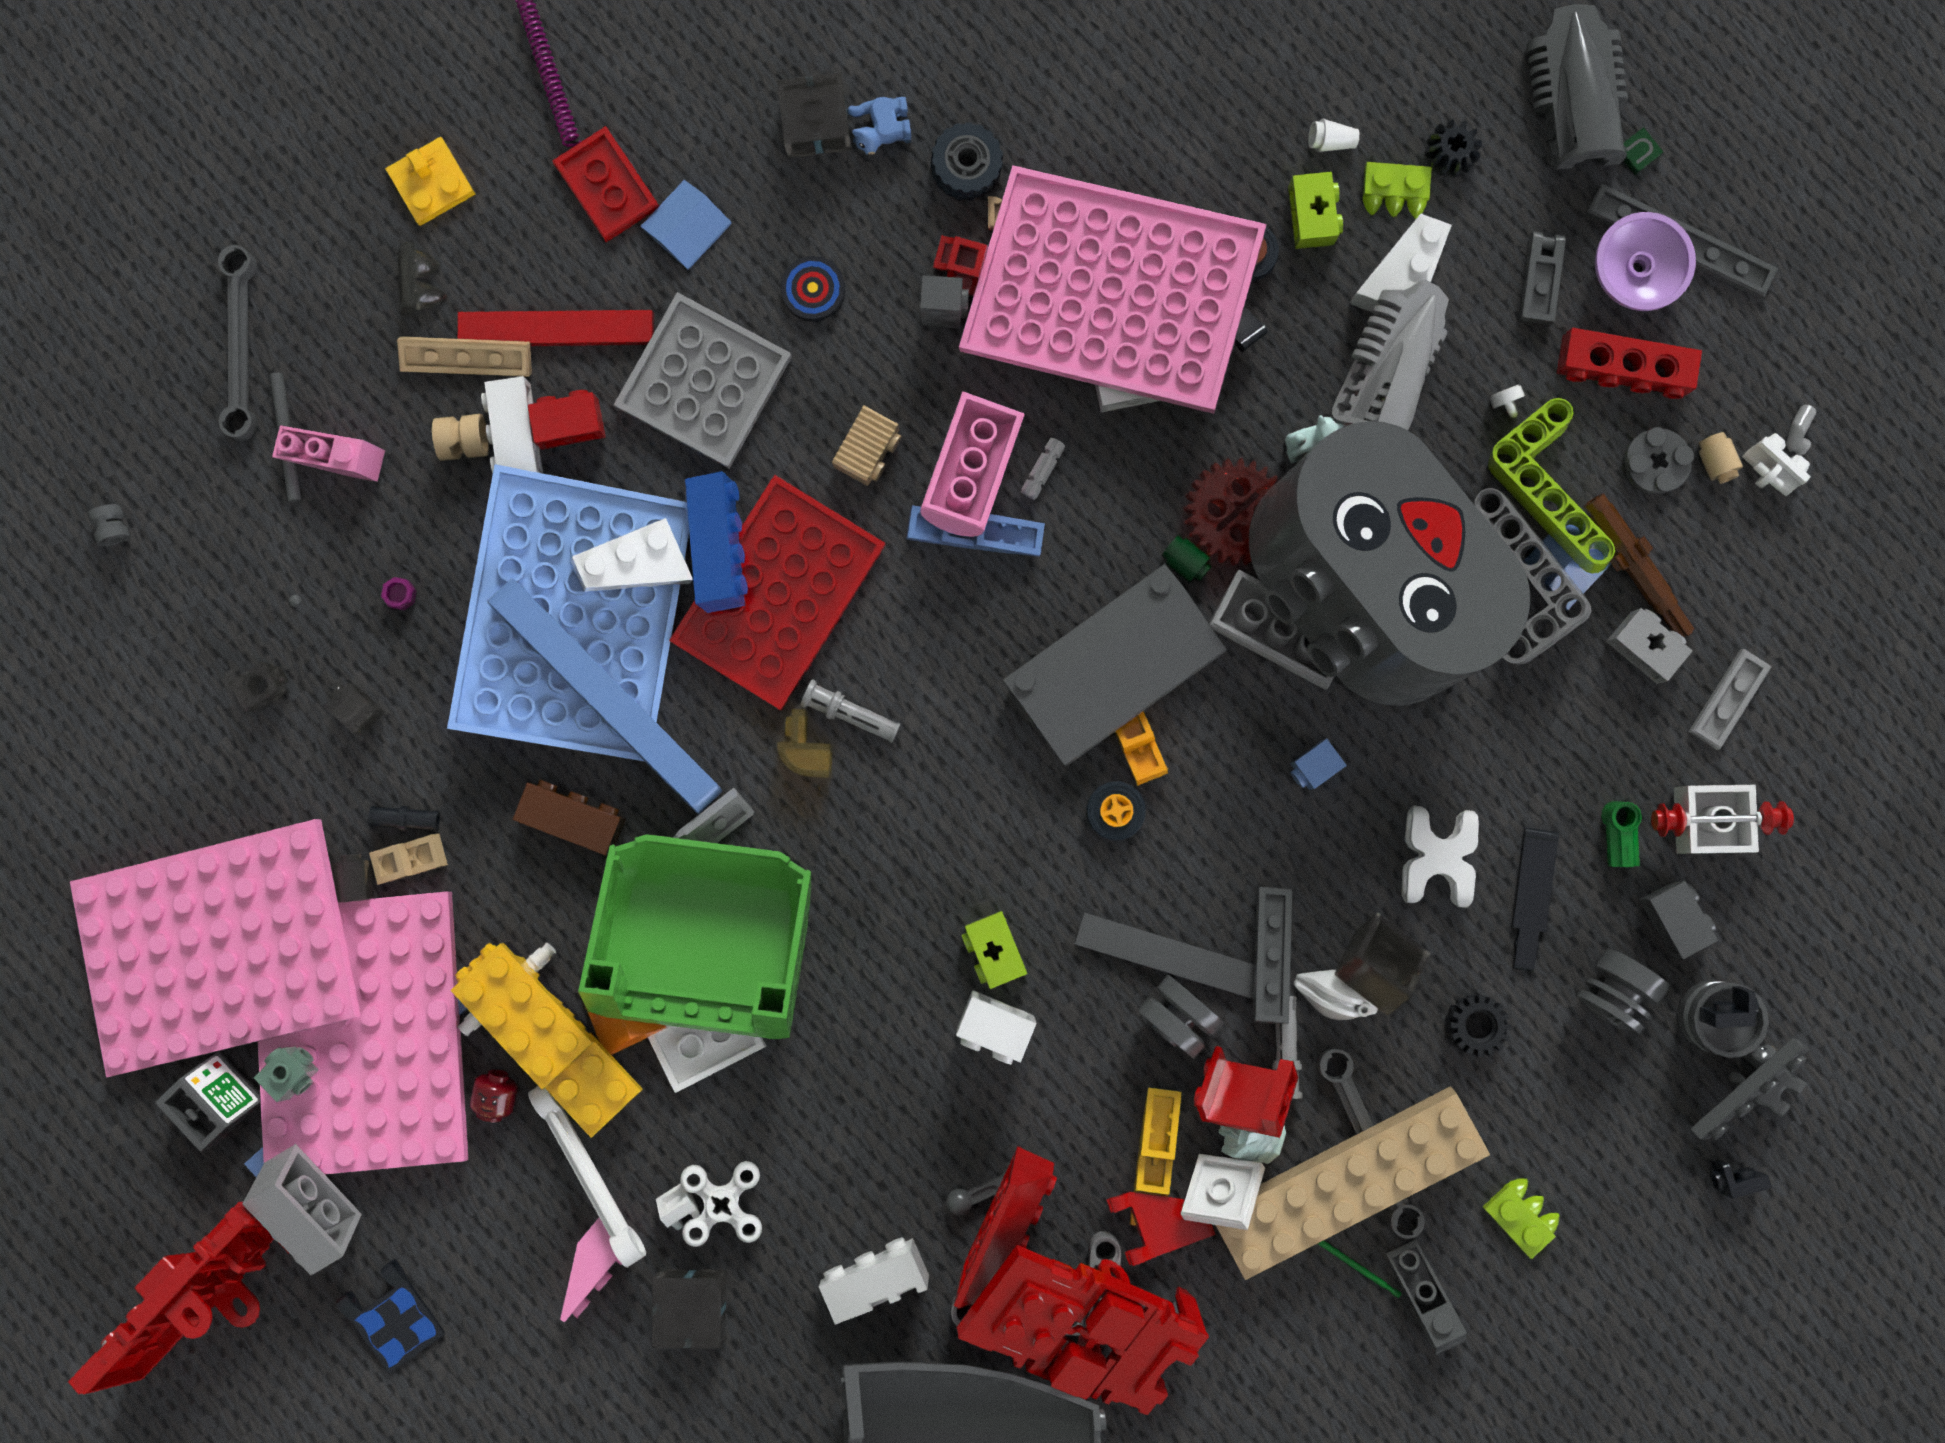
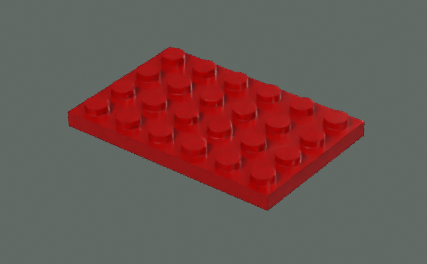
(800, 579)

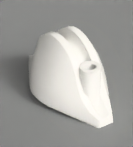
(1332, 996)

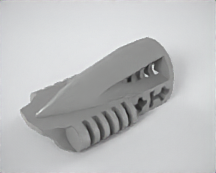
(1394, 357)

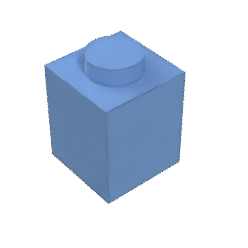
(1316, 765)

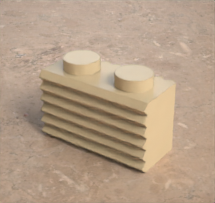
(866, 446)

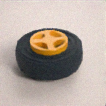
(1127, 808)

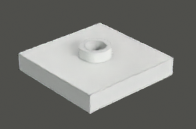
(1223, 1191)

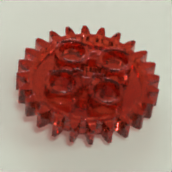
(1218, 490)

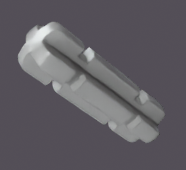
(1043, 468)

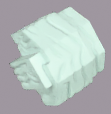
(1251, 1145)

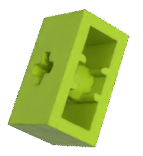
(1308, 227)
(1008, 965)

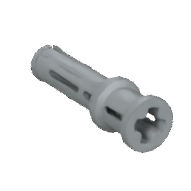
(835, 705)
(1286, 1043)

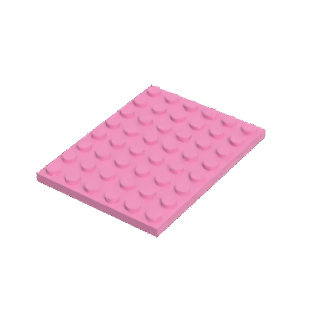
(1113, 288)
(214, 948)
(395, 1074)

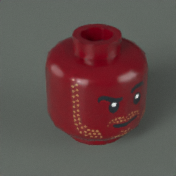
(493, 1096)

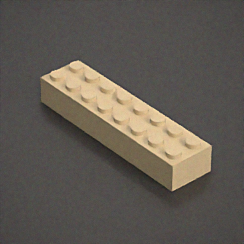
(1356, 1181)

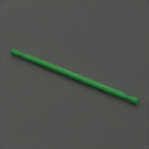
(1359, 1268)

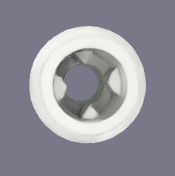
(1332, 136)

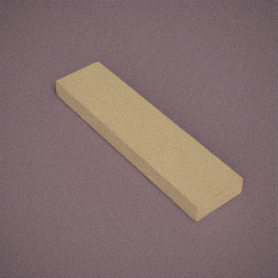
(464, 356)

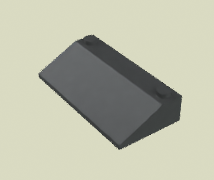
(1114, 665)

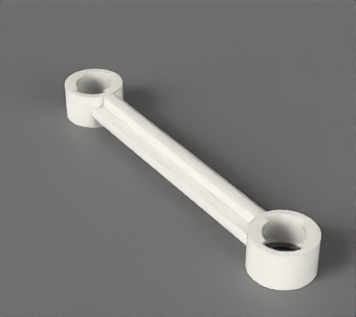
(623, 1239)

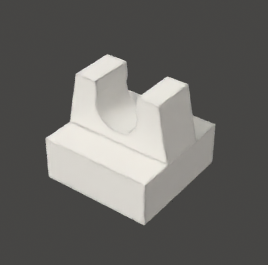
(676, 1205)

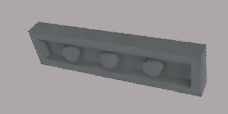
(1272, 955)
(1762, 1080)

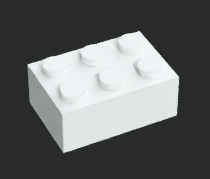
(995, 1027)

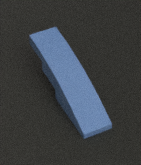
(1000, 534)

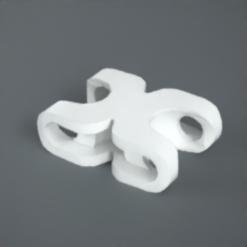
(1440, 856)

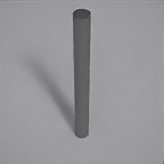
(283, 419)

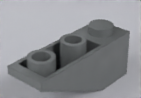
(1427, 1297)

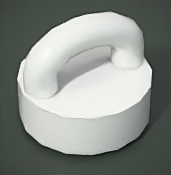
(1507, 398)

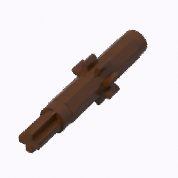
(1632, 555)

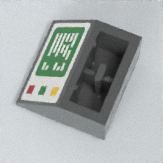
(209, 1101)

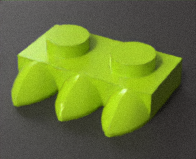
(1396, 185)
(1521, 1218)

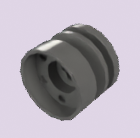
(1622, 991)

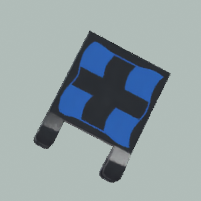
(396, 1323)

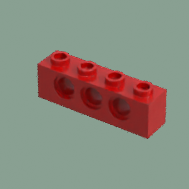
(1679, 363)

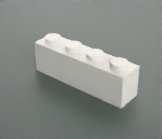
(510, 424)

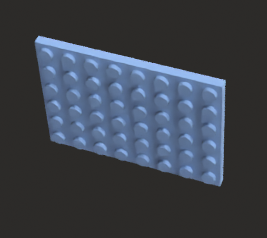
(530, 536)

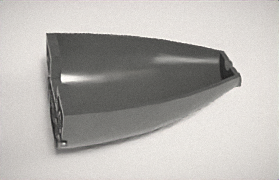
(959, 1406)

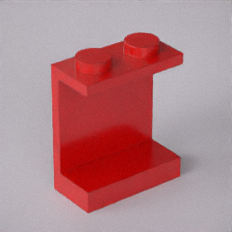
(1246, 1094)

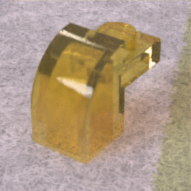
(804, 758)

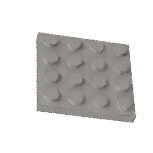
(703, 380)

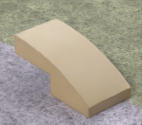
(408, 858)

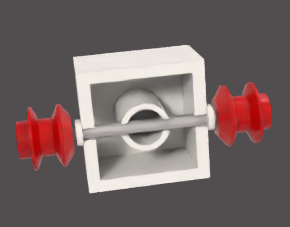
(1719, 819)

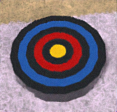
(813, 288)

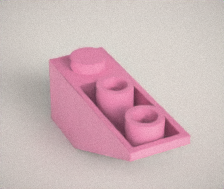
(329, 452)
(589, 1269)

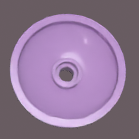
(1658, 247)

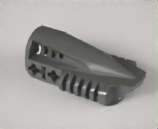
(1581, 85)

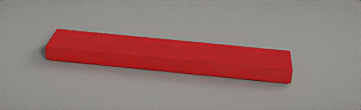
(559, 327)

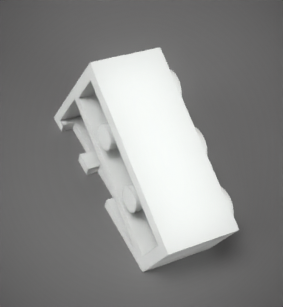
(1407, 263)
(633, 560)
(874, 1280)

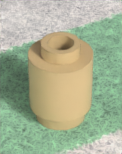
(1720, 458)

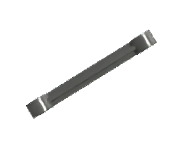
(238, 343)
(1360, 1122)

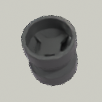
(108, 525)

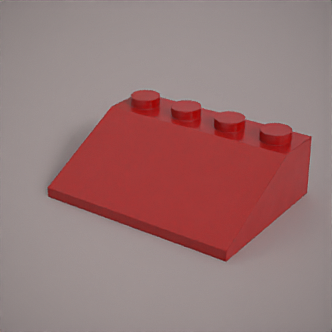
(1006, 1222)

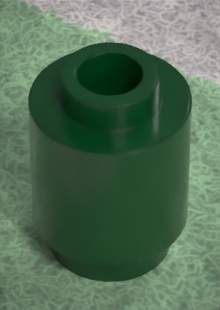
(1186, 559)

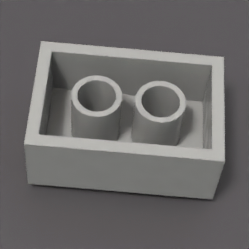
(302, 1209)

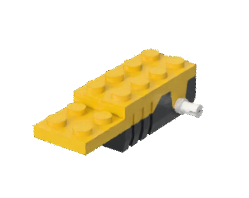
(543, 1033)

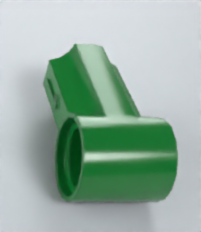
(1623, 838)

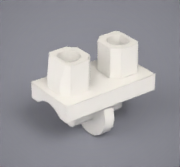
(1776, 466)

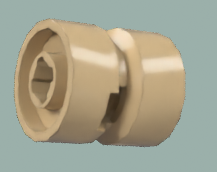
(460, 437)

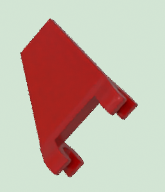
(1158, 1224)

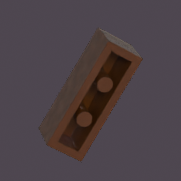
(569, 817)

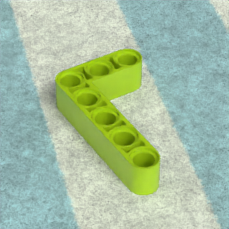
(1546, 488)

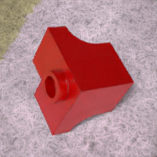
(961, 260)

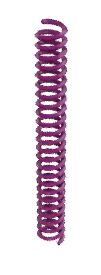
(548, 75)

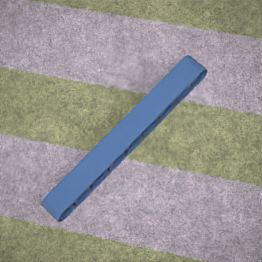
(604, 695)

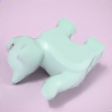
(1304, 440)

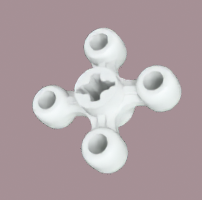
(709, 1215)

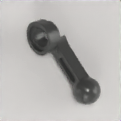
(961, 1201)

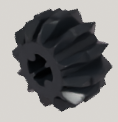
(1446, 158)

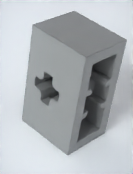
(1632, 642)

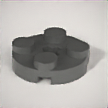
(1675, 454)

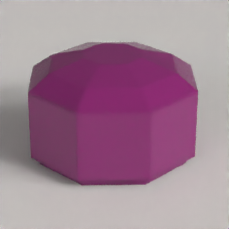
(398, 593)

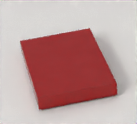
(605, 184)

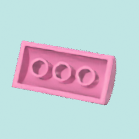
(971, 466)

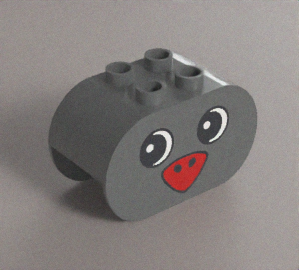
(1387, 566)

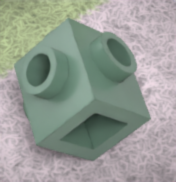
(287, 1073)

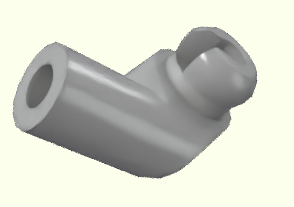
(1798, 429)

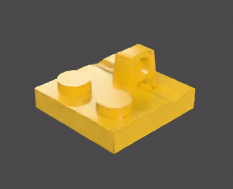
(430, 181)

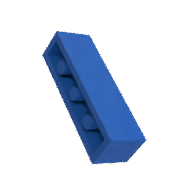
(715, 542)

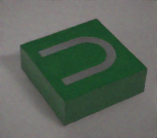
(1641, 151)

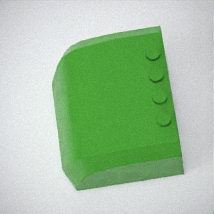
(698, 937)

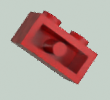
(566, 419)

